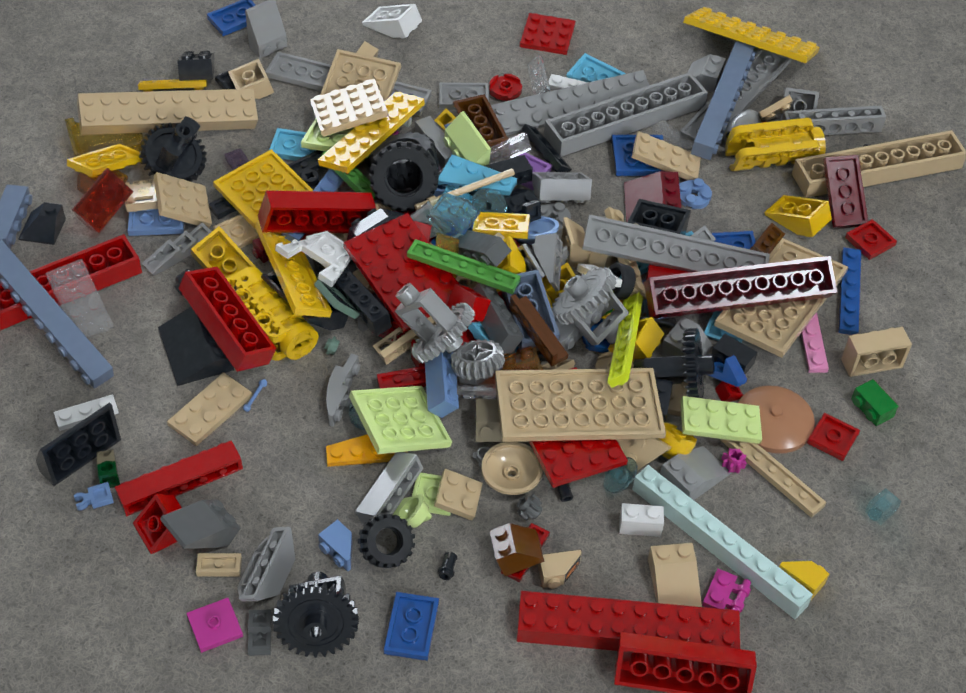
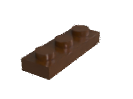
(768, 239)

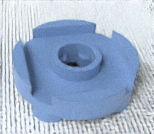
(695, 186)

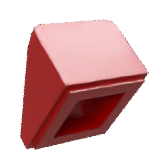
(728, 392)

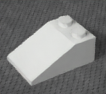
(394, 20)

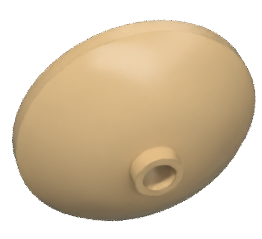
(511, 459)

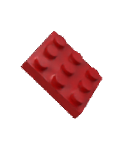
(547, 33)

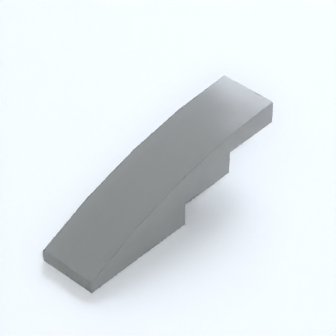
(175, 251)

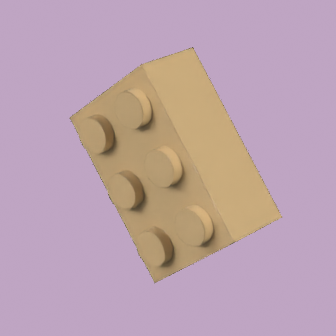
(876, 351)

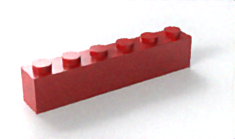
(179, 477)

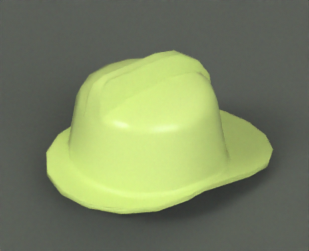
(413, 510)

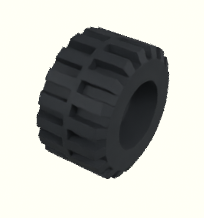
(404, 541)

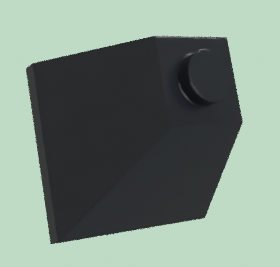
(44, 224)

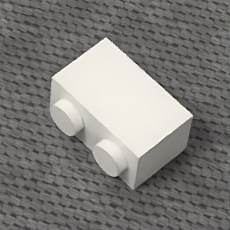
(641, 520)

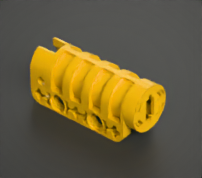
(774, 143)
(287, 331)

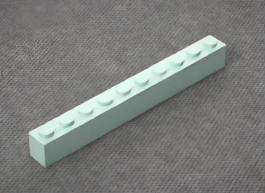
(723, 542)

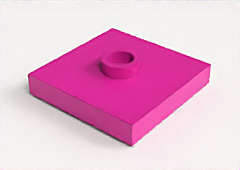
(214, 625)

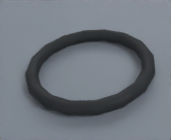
(661, 323)

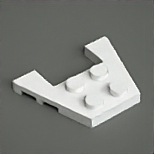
(324, 249)

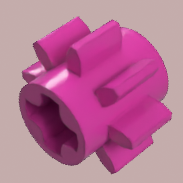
(734, 460)

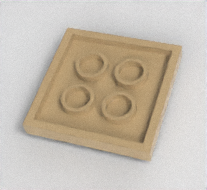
(182, 200)

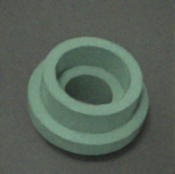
(332, 345)

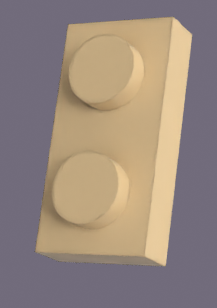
(219, 564)

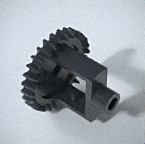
(174, 150)
(692, 365)
(316, 615)

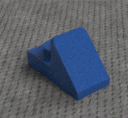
(730, 372)

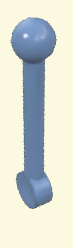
(262, 383)

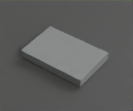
(456, 91)

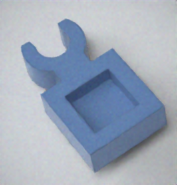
(98, 496)

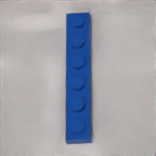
(850, 292)

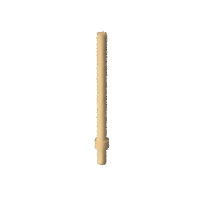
(468, 188)

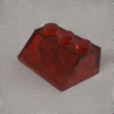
(102, 201)

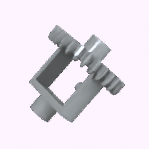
(581, 295)
(434, 338)

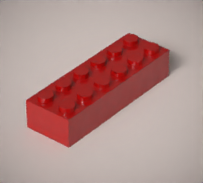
(312, 211)
(227, 318)
(682, 666)

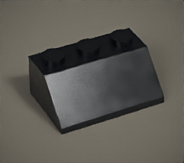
(660, 216)

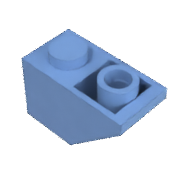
(337, 542)

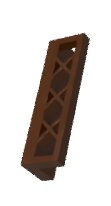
(538, 330)

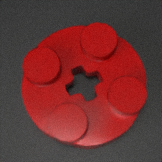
(498, 84)

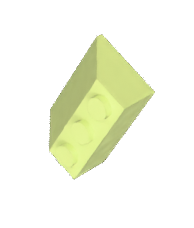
(466, 140)

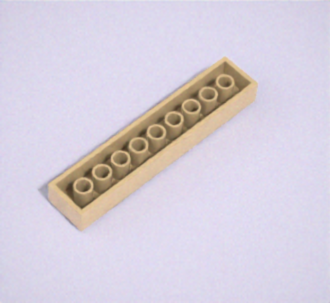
(144, 110)
(887, 161)

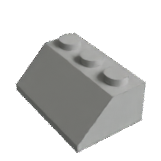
(561, 186)

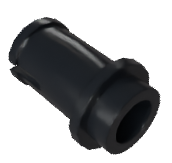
(565, 492)
(446, 570)

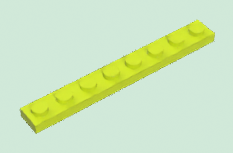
(625, 342)

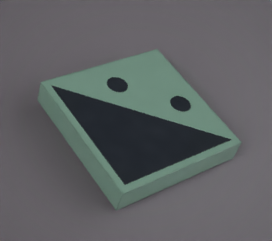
(336, 299)

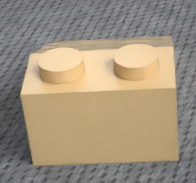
(675, 574)

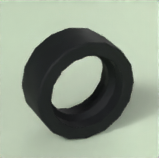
(628, 280)

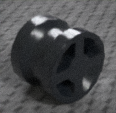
(310, 177)

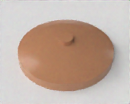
(783, 416)

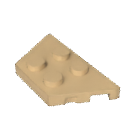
(643, 450)

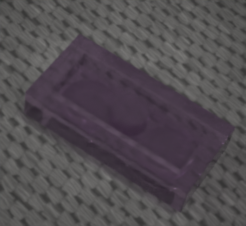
(236, 158)

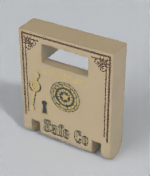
(142, 190)

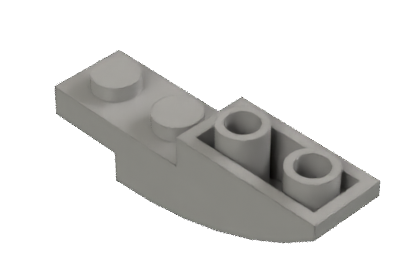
(338, 388)

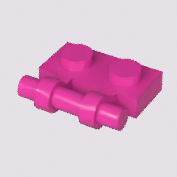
(720, 591)

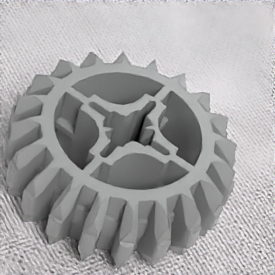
(477, 359)

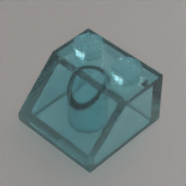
(452, 215)

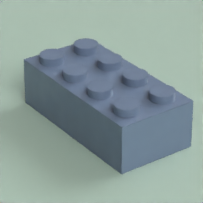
(532, 287)

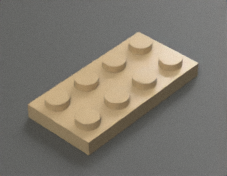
(665, 156)
(209, 409)

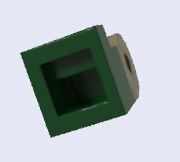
(107, 468)

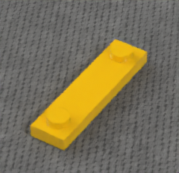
(148, 86)

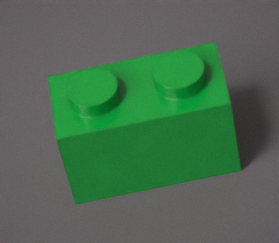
(874, 402)

